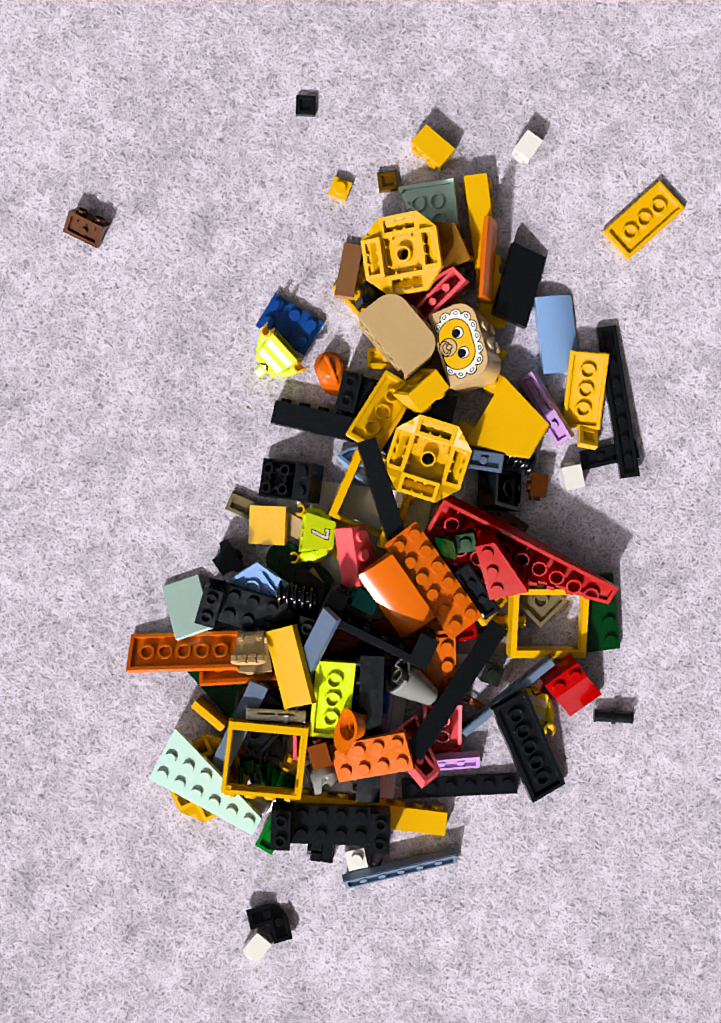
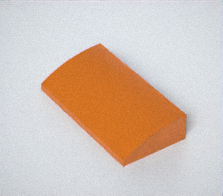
(487, 261)
(396, 595)

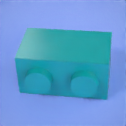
(362, 600)

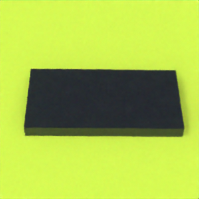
(518, 285)

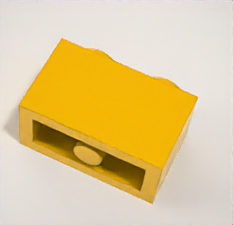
(432, 148)

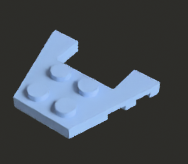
(257, 578)

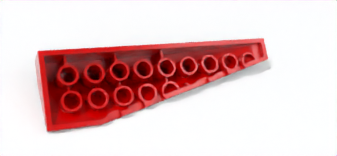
(533, 558)

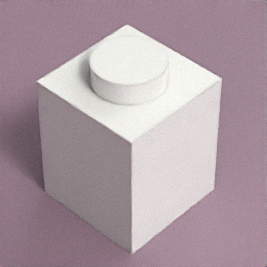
(527, 147)
(571, 476)
(356, 857)
(257, 945)

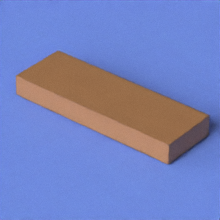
(348, 271)

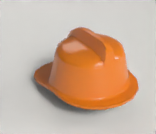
(329, 370)
(348, 729)

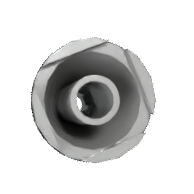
(410, 683)

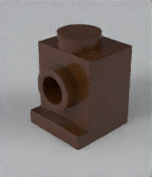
(536, 486)

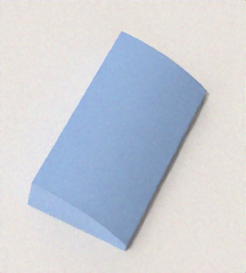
(555, 332)

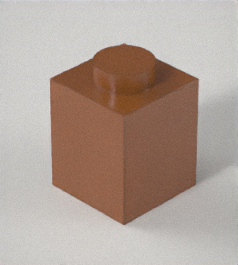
(319, 753)

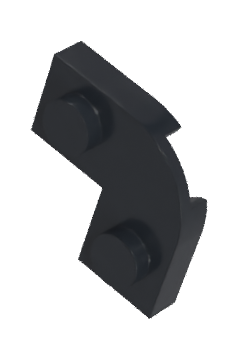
(274, 917)

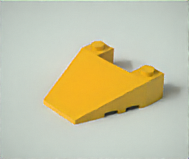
(507, 423)

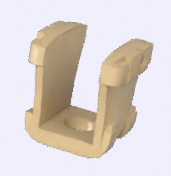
(252, 653)

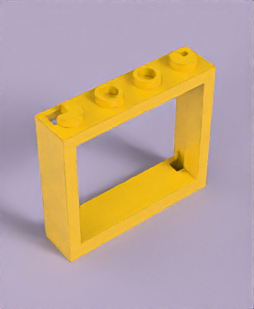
(343, 488)
(515, 651)
(267, 792)

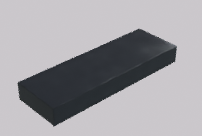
(600, 457)
(476, 590)

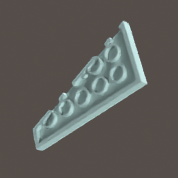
(435, 201)
(199, 781)

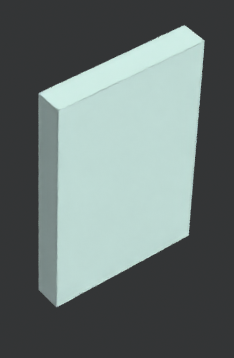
(182, 604)

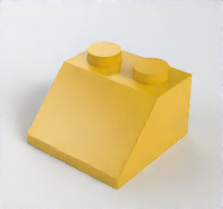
(422, 390)

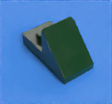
(454, 543)
(276, 776)

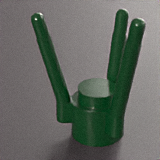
(249, 767)

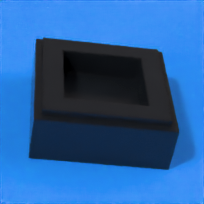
(305, 105)

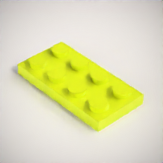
(333, 693)

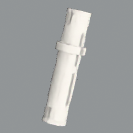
(275, 715)

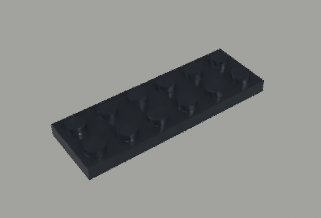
(527, 745)

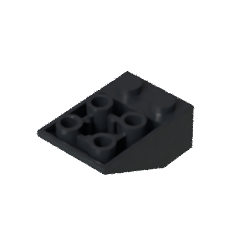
(291, 480)

